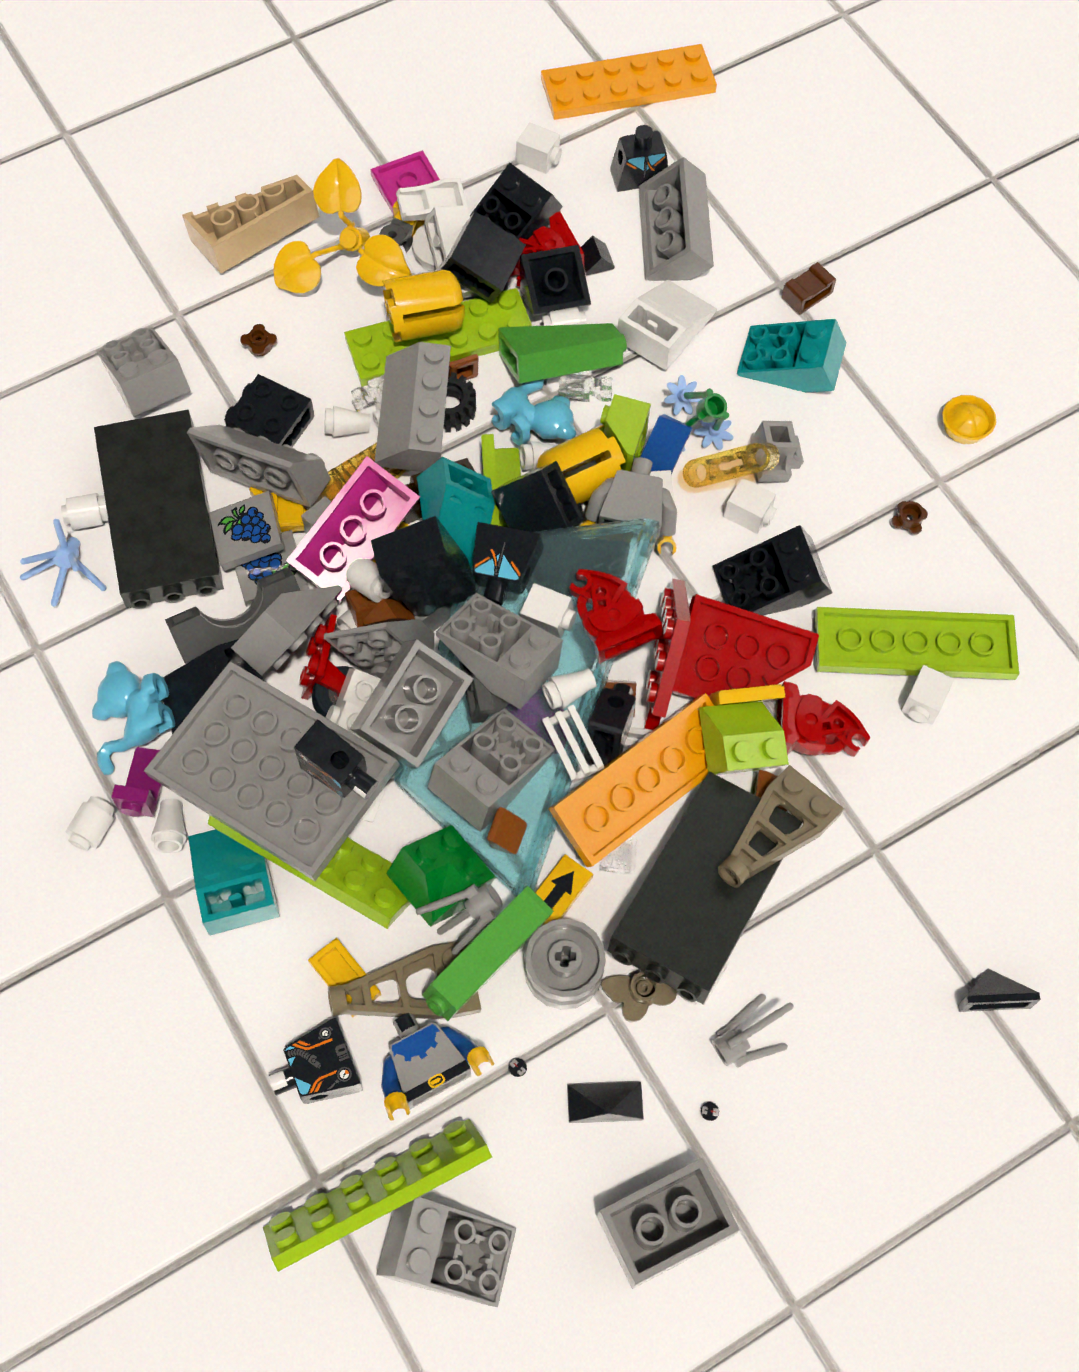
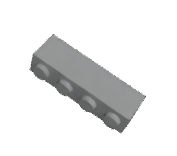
(676, 223)
(413, 407)
(261, 463)

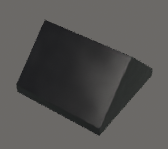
(553, 280)

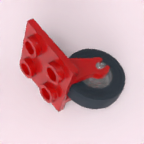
(321, 677)

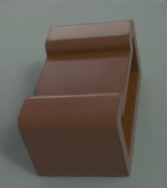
(809, 288)

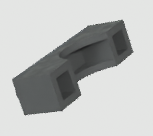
(197, 633)

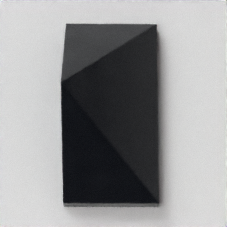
(998, 993)
(605, 1102)

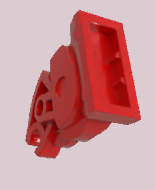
(548, 238)
(616, 617)
(817, 726)

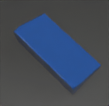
(666, 443)

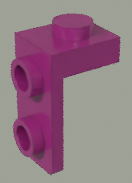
(141, 792)

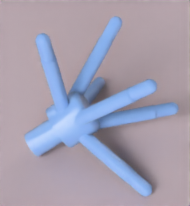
(63, 556)

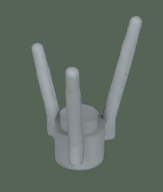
(481, 904)
(732, 1044)

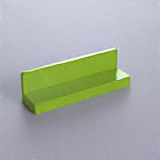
(500, 466)

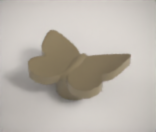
(637, 994)

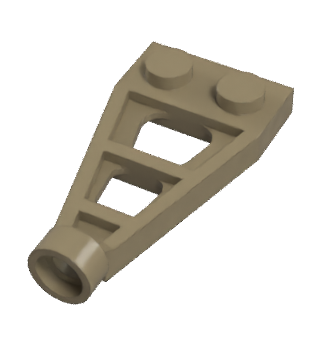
(803, 801)
(434, 958)

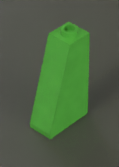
(559, 350)
(487, 954)

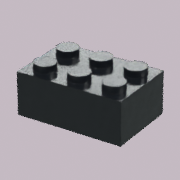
(424, 566)

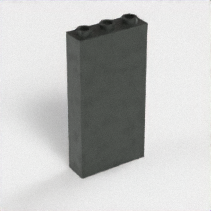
(157, 510)
(684, 912)

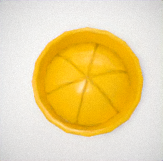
(968, 419)

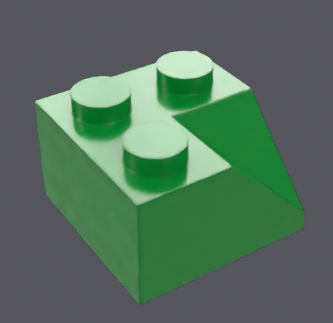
(437, 869)

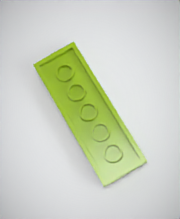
(476, 335)
(907, 639)
(352, 877)
(375, 1193)

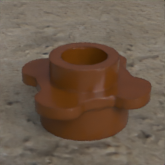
(262, 346)
(913, 510)

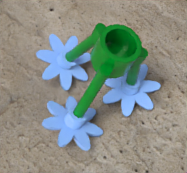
(710, 411)

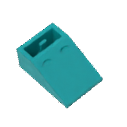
(794, 354)
(457, 499)
(230, 883)

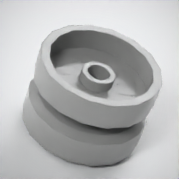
(570, 943)

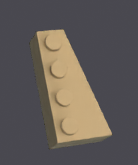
(251, 222)

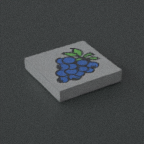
(246, 530)
(264, 566)

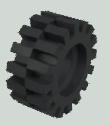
(466, 409)

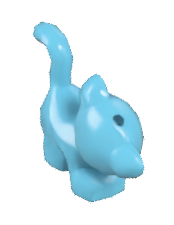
(547, 419)
(125, 695)

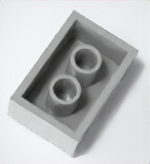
(411, 703)
(667, 1223)

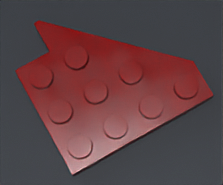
(738, 650)
(667, 651)

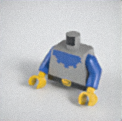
(426, 1063)

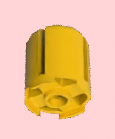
(424, 304)
(580, 451)

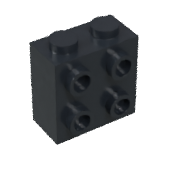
(483, 257)
(271, 412)
(538, 501)

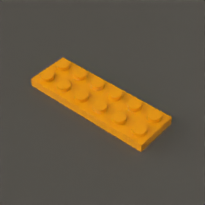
(628, 81)
(635, 785)

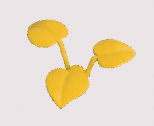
(381, 257)

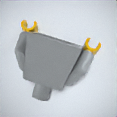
(635, 497)

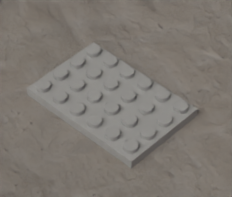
(242, 769)

